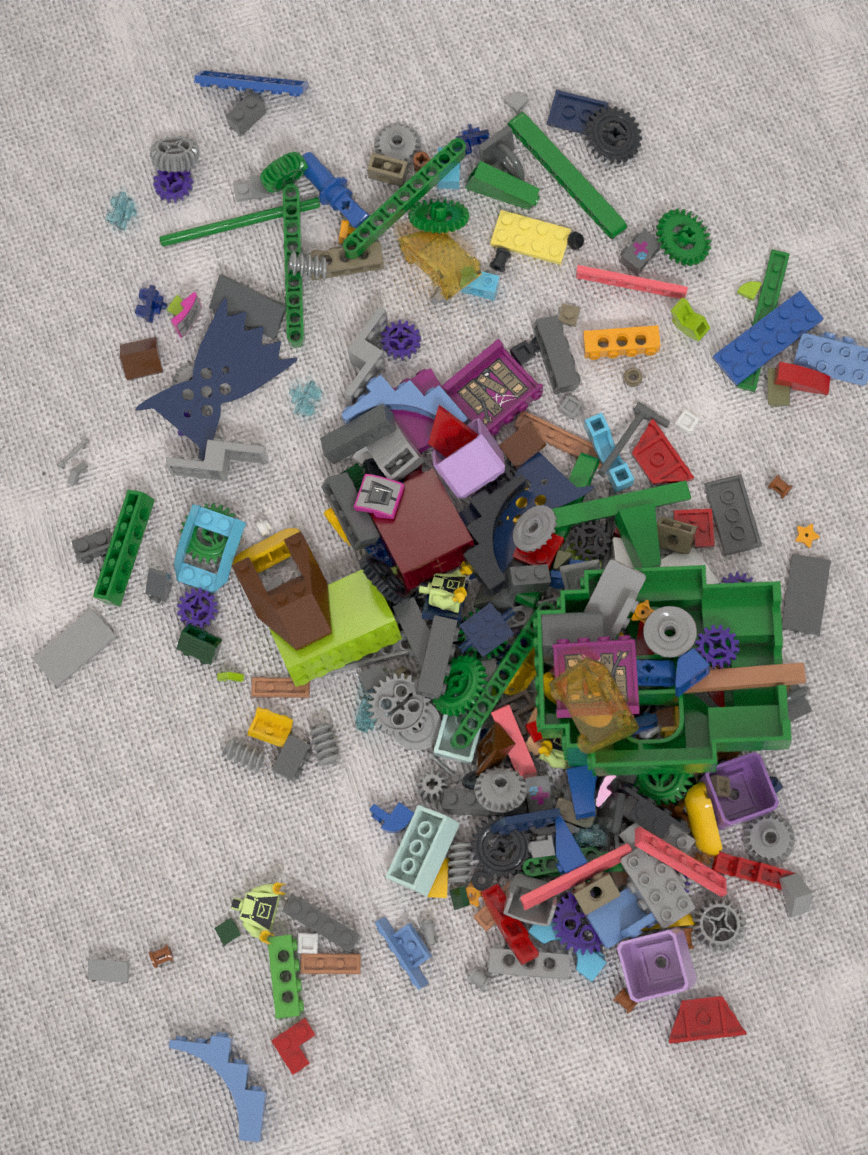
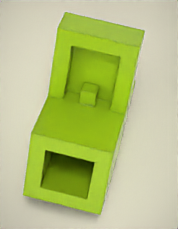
(688, 321)

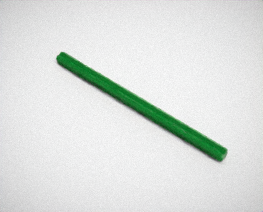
(234, 223)

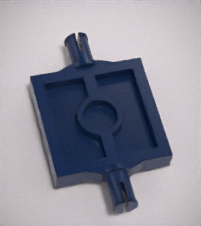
(486, 630)

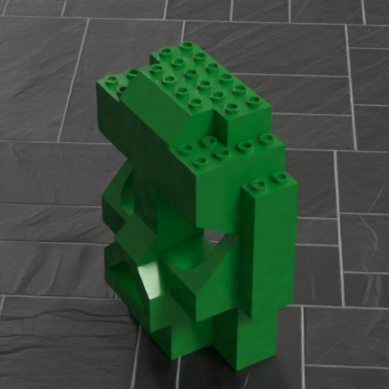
(751, 716)

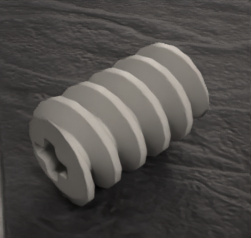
(307, 265)
(324, 744)
(244, 754)
(459, 862)

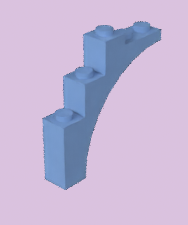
(405, 397)
(249, 1102)

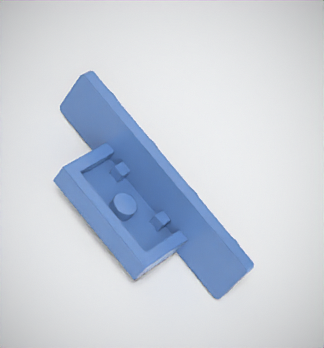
(408, 949)

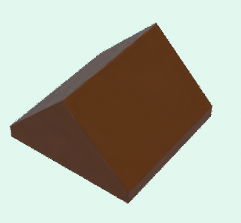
(141, 358)
(523, 444)
(493, 748)

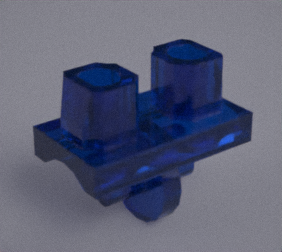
(472, 137)
(153, 305)
(380, 551)

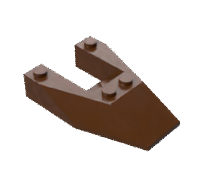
(297, 608)

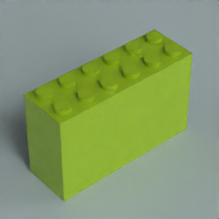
(359, 627)

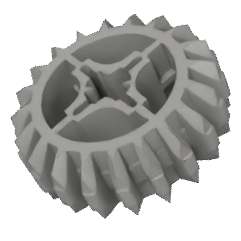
(174, 154)
(727, 929)

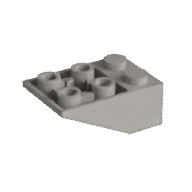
(395, 455)

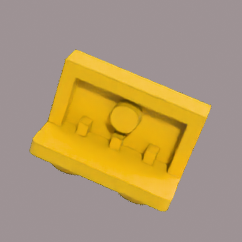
(270, 727)

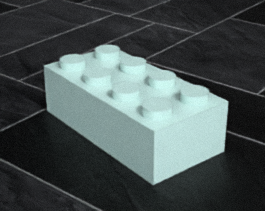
(449, 724)
(422, 850)

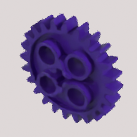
(568, 912)

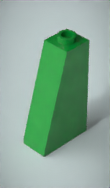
(502, 186)
(640, 534)

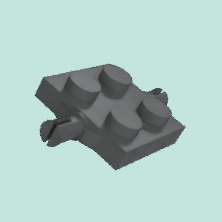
(610, 813)

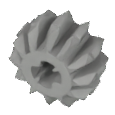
(427, 780)

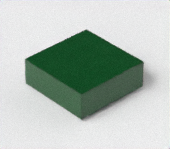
(459, 898)
(227, 931)

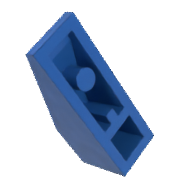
(567, 850)

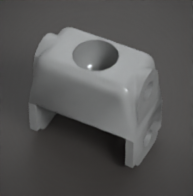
(539, 914)

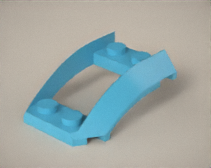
(216, 523)

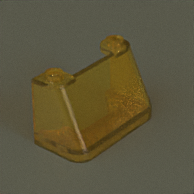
(441, 260)
(594, 705)

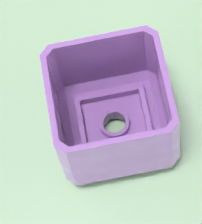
(472, 464)
(640, 967)

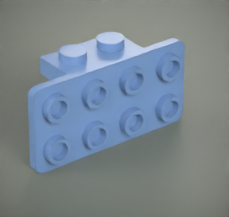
(834, 357)
(620, 919)

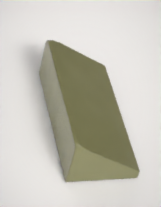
(777, 394)
(562, 559)

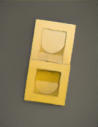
(440, 884)

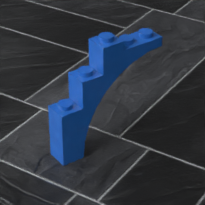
(582, 782)

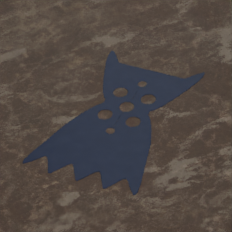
(249, 368)
(557, 493)

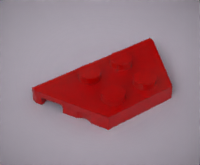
(449, 433)
(659, 458)
(704, 1020)

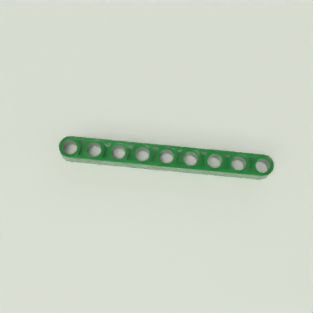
(567, 175)
(407, 190)
(295, 238)
(580, 476)
(496, 682)

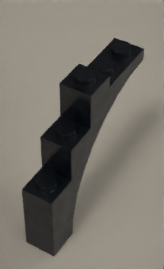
(482, 530)

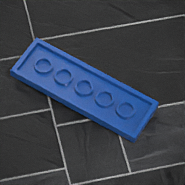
(257, 83)
(767, 338)

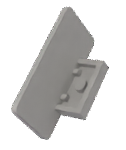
(616, 596)
(656, 888)

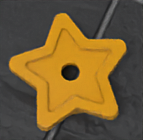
(811, 535)
(642, 607)
(476, 894)

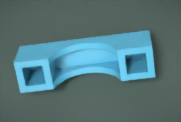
(603, 444)
(587, 964)

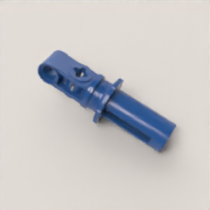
(333, 191)
(658, 673)

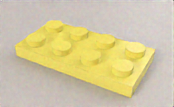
(530, 237)

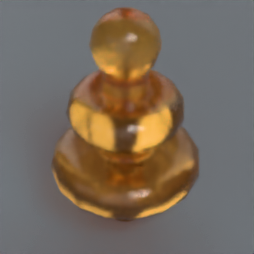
(704, 857)

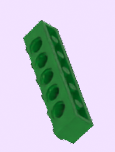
(123, 548)

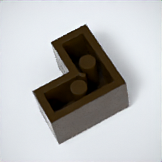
(520, 705)

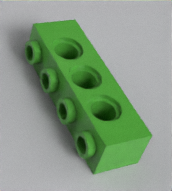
(296, 1006)

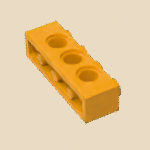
(629, 335)

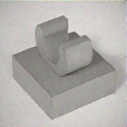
(436, 297)

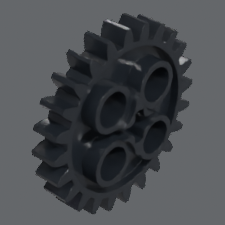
(384, 579)

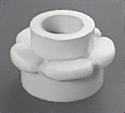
(263, 527)

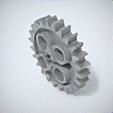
(408, 718)

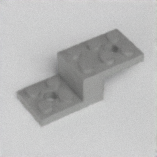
(366, 356)
(217, 459)

